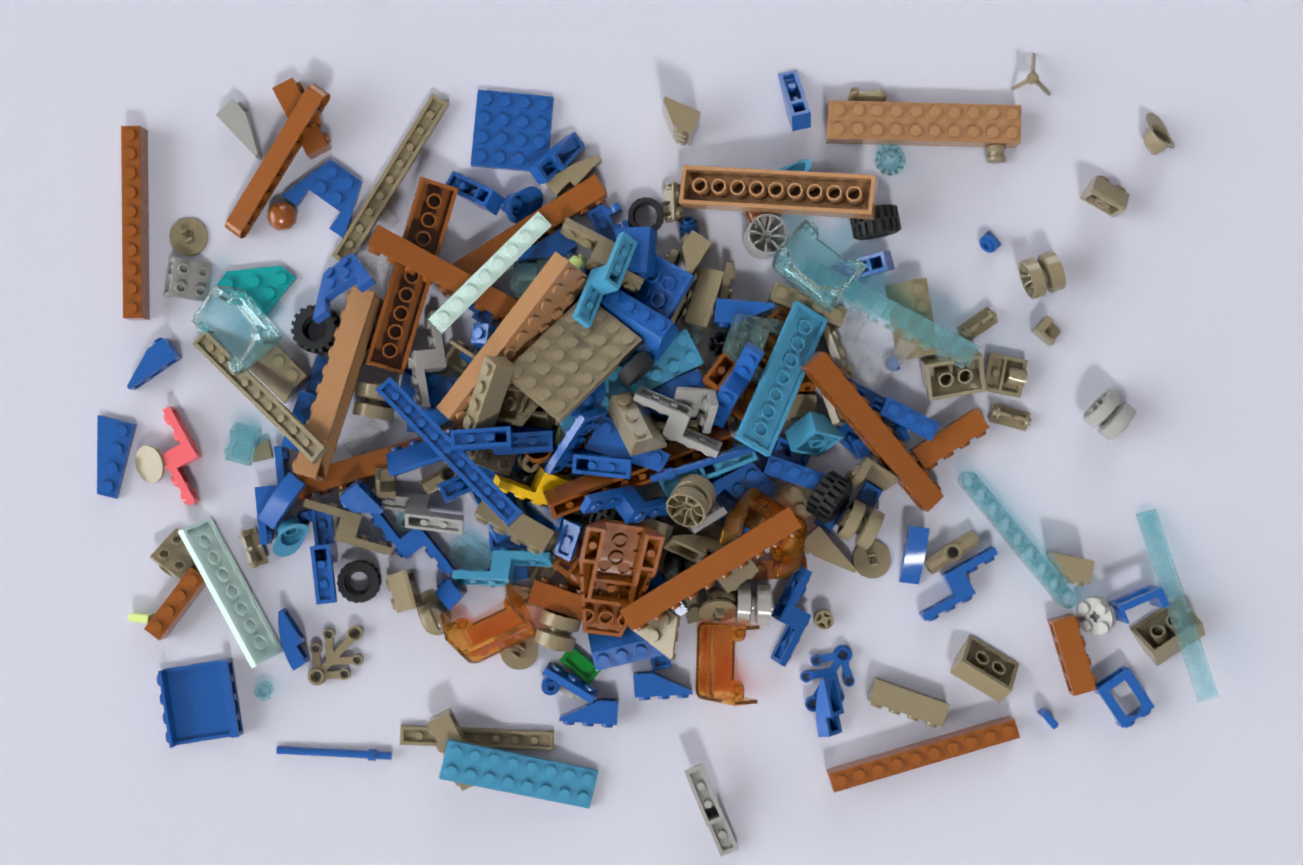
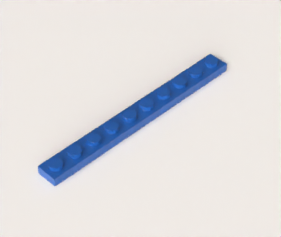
(456, 460)

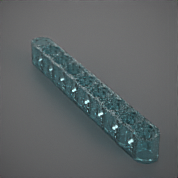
(1025, 543)

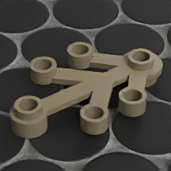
(333, 657)

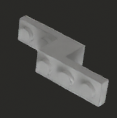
(426, 361)
(678, 420)
(419, 515)
(711, 809)

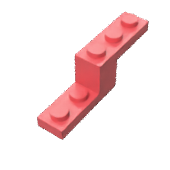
(181, 456)

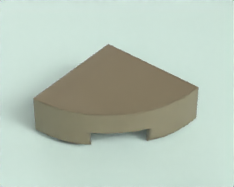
(263, 451)

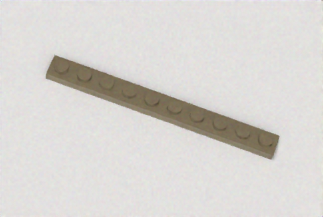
(392, 177)
(262, 399)

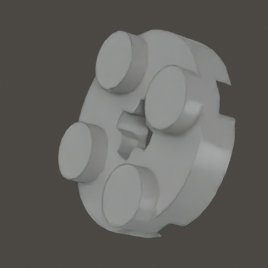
(1087, 619)

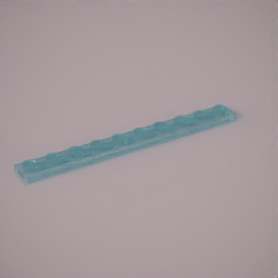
(1179, 609)

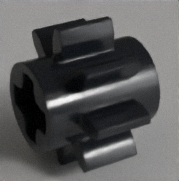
(717, 342)

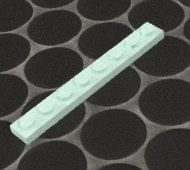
(489, 272)

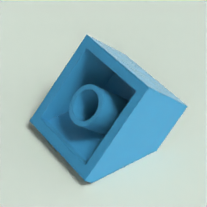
(813, 434)

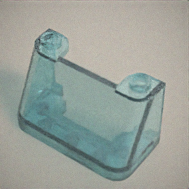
(816, 267)
(237, 326)

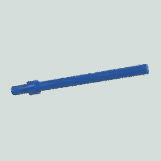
(670, 472)
(371, 754)

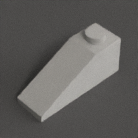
(241, 125)

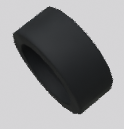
(646, 201)
(636, 368)

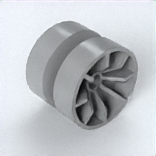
(764, 236)
(1110, 415)
(760, 604)

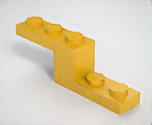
(540, 483)

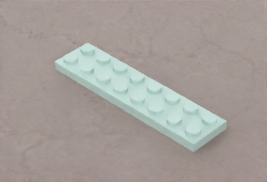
(230, 591)

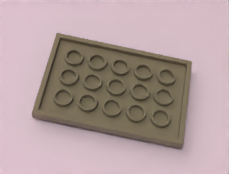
(572, 361)

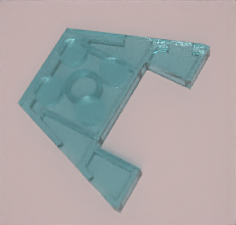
(753, 330)

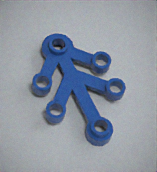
(832, 670)

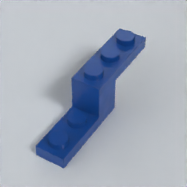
(737, 382)
(306, 398)
(902, 415)
(501, 440)
(592, 463)
(787, 471)
(263, 494)
(627, 503)
(412, 542)
(322, 557)
(958, 584)
(792, 616)

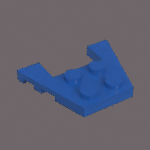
(333, 186)
(338, 280)
(741, 480)

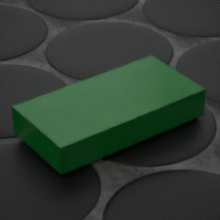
(580, 665)

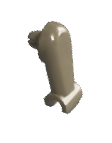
(875, 95)

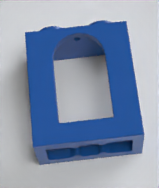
(1151, 593)
(1105, 685)

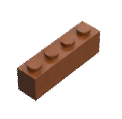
(288, 95)
(950, 438)
(556, 597)
(176, 604)
(1072, 654)

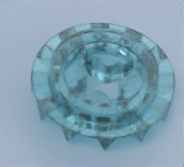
(891, 151)

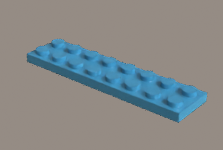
(676, 360)
(781, 379)
(518, 773)

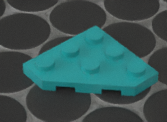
(262, 284)

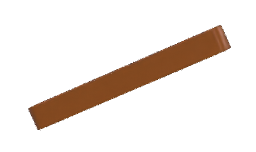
(277, 160)

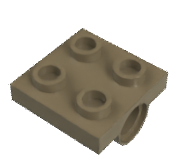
(1005, 375)
(173, 556)

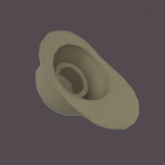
(1156, 137)
(431, 611)

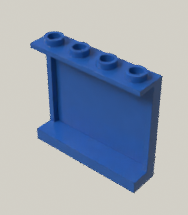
(200, 702)

